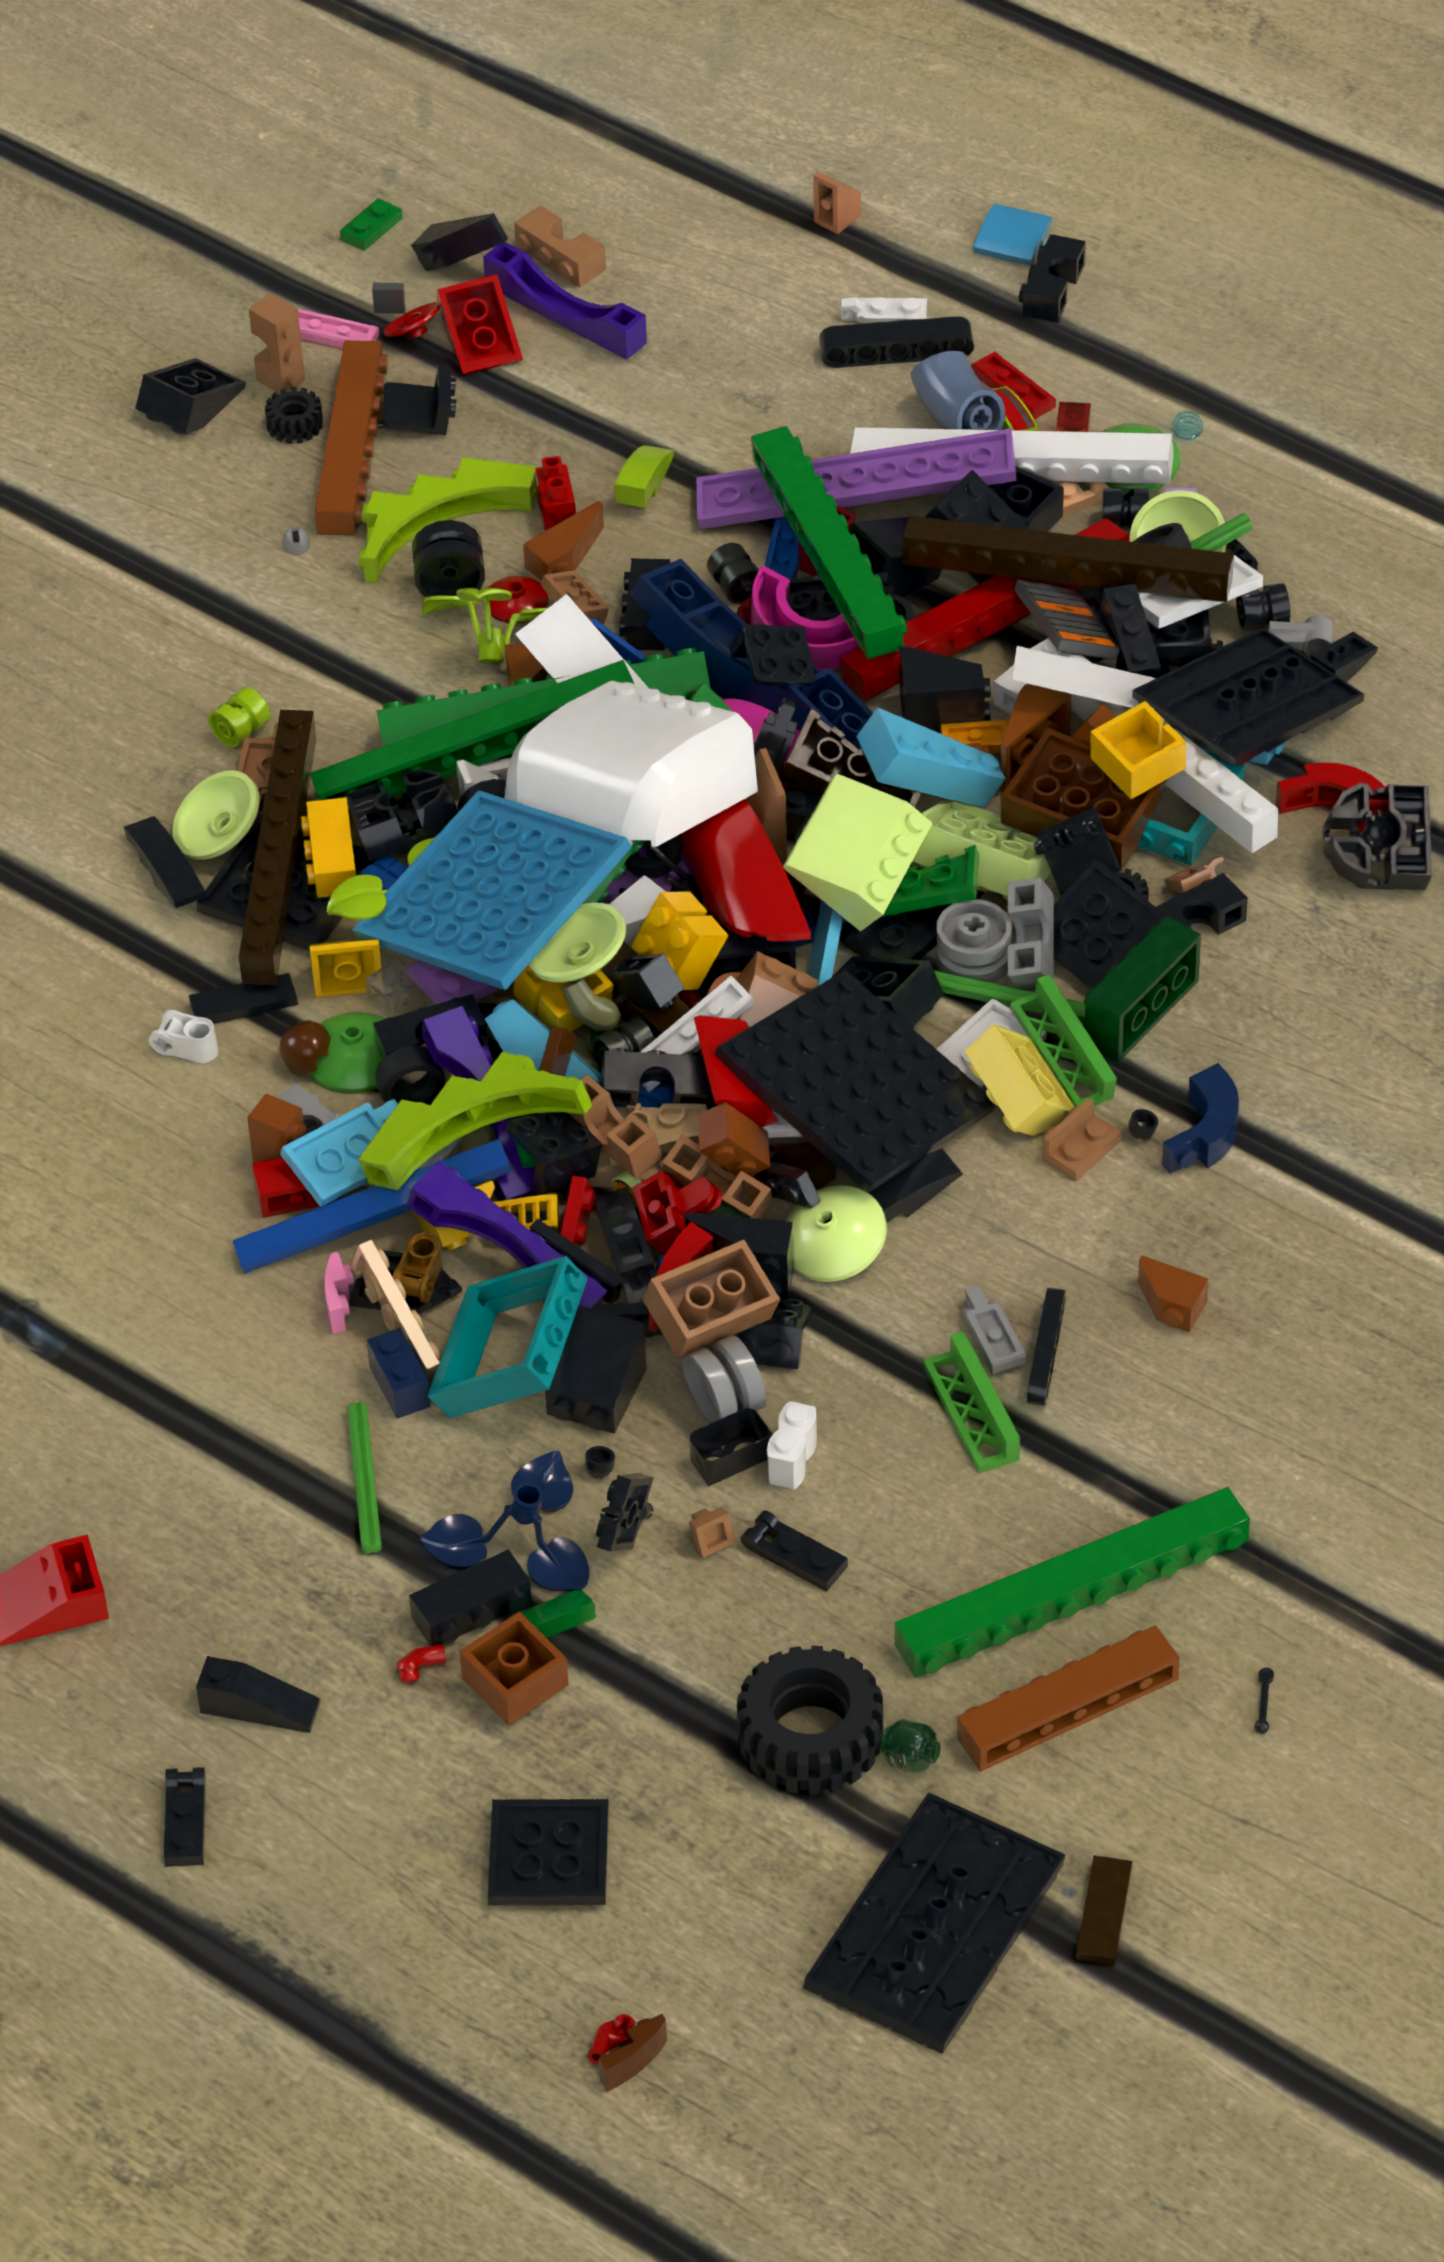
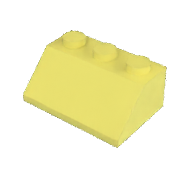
(1018, 1081)

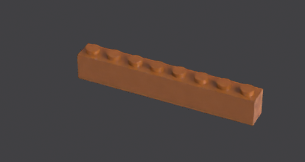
(350, 438)

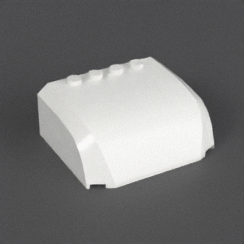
(634, 762)

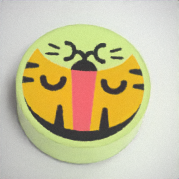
(625, 1180)

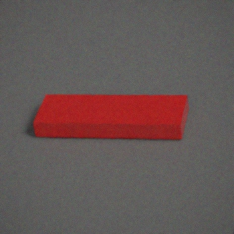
(998, 373)

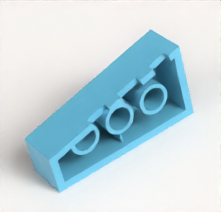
(928, 761)

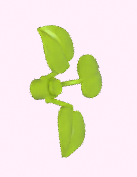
(491, 640)
(364, 895)

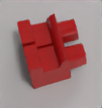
(554, 492)

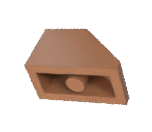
(834, 203)

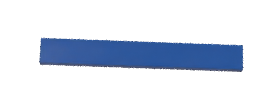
(358, 1210)

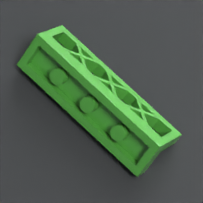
(1074, 1038)
(983, 1396)

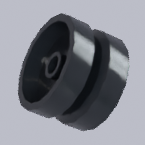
(447, 558)

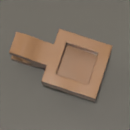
(1193, 875)

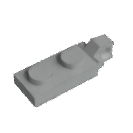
(992, 1332)

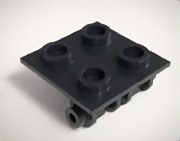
(1074, 845)

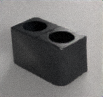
(730, 1431)

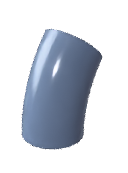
(956, 394)

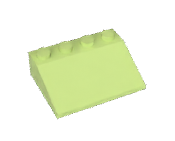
(857, 849)
(1003, 850)

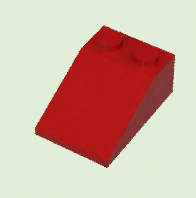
(478, 325)

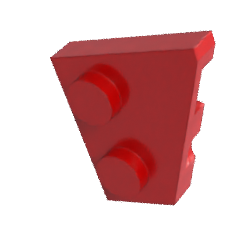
(578, 1211)

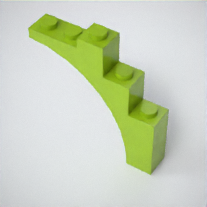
(473, 489)
(462, 1106)

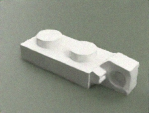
(883, 309)

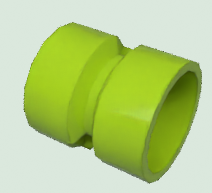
(239, 717)

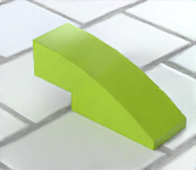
(642, 475)

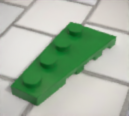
(938, 884)

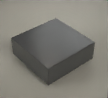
(389, 298)

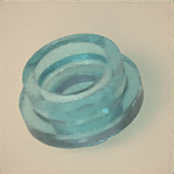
(1187, 425)

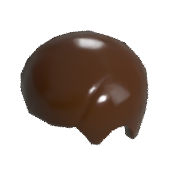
(303, 1046)

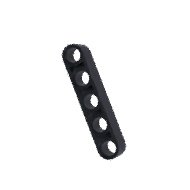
(894, 341)

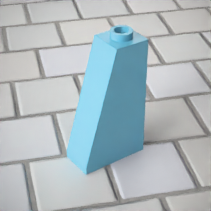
(525, 1034)

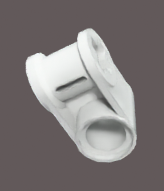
(187, 1037)

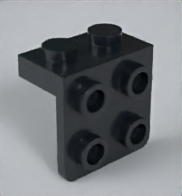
(419, 406)
(775, 654)
(558, 1146)
(779, 1338)

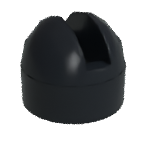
(1148, 1126)
(599, 1461)

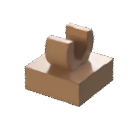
(711, 1531)

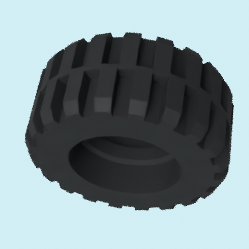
(805, 1680)

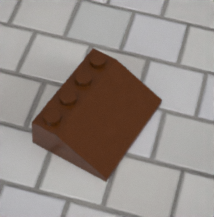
(1065, 781)

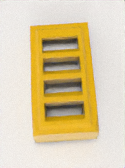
(536, 1204)

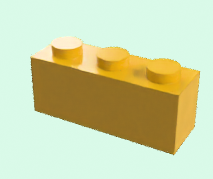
(328, 844)

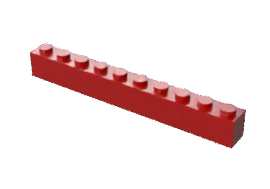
(954, 624)

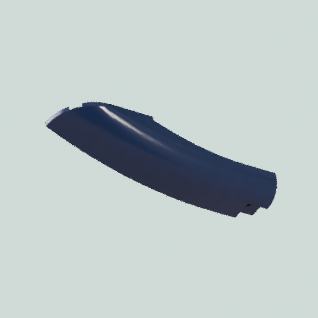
(693, 616)

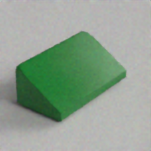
(561, 1613)

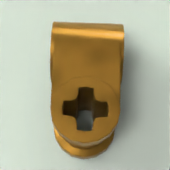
(420, 1266)

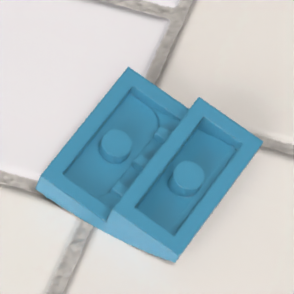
(1012, 234)

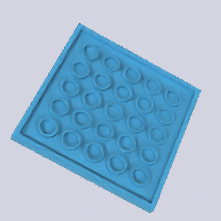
(493, 889)

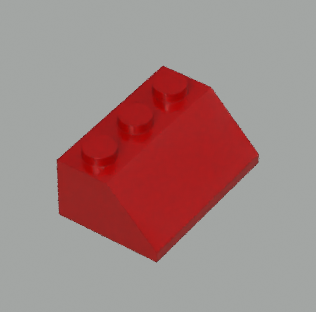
(723, 1083)

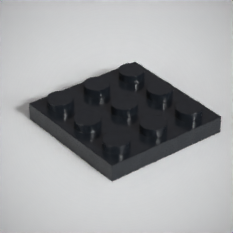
(1099, 923)
(548, 1852)

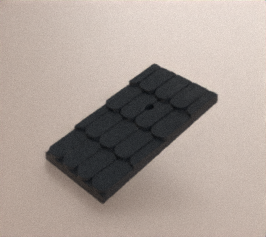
(1248, 696)
(934, 1922)

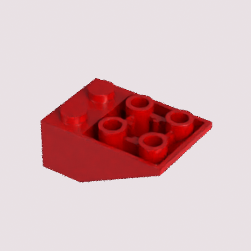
(51, 1592)

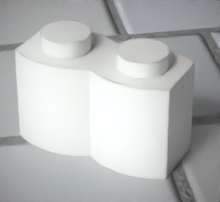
(792, 1445)

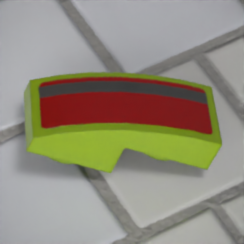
(1016, 413)

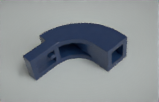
(1217, 1101)

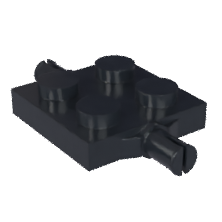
(625, 1512)

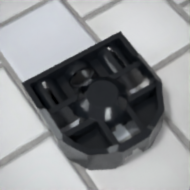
(422, 811)
(1352, 855)

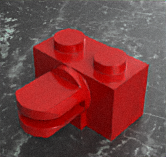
(664, 1204)

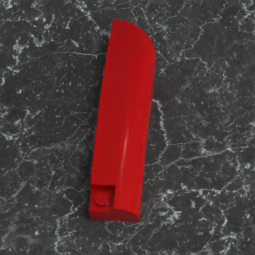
(743, 876)

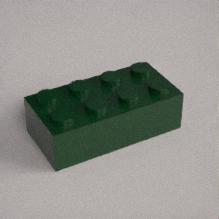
(1142, 988)

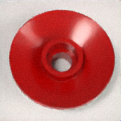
(413, 321)
(525, 595)

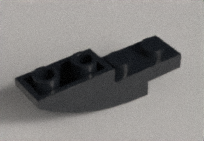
(626, 1242)

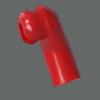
(417, 1658)
(610, 2036)

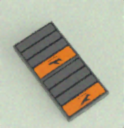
(1067, 619)

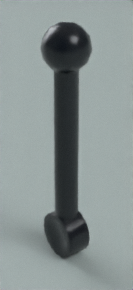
(1266, 1677)

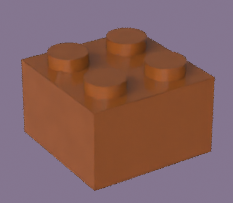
(514, 1668)

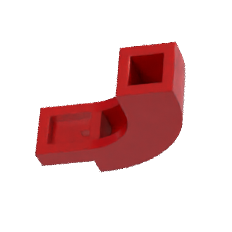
(1322, 786)

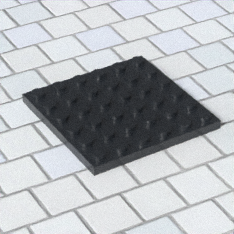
(855, 1080)

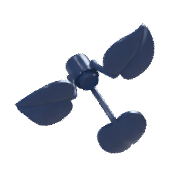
(535, 1487)

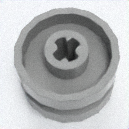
(974, 940)
(724, 1379)

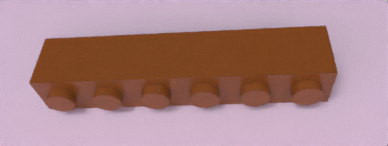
(1067, 1697)

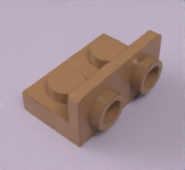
(578, 590)
(1079, 1141)

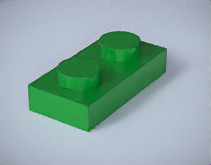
(371, 224)

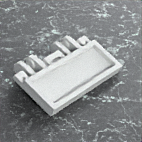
(1165, 609)

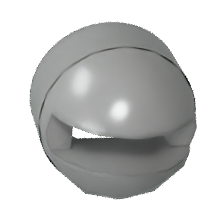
(296, 547)

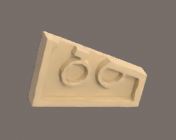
(667, 1122)

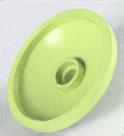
(1184, 507)
(216, 815)
(581, 944)
(845, 1243)

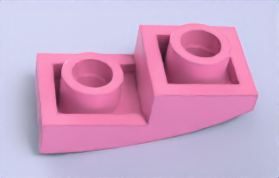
(337, 1283)

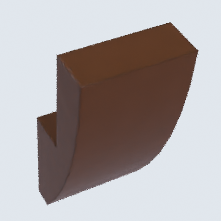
(644, 2044)

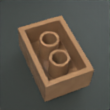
(710, 1298)

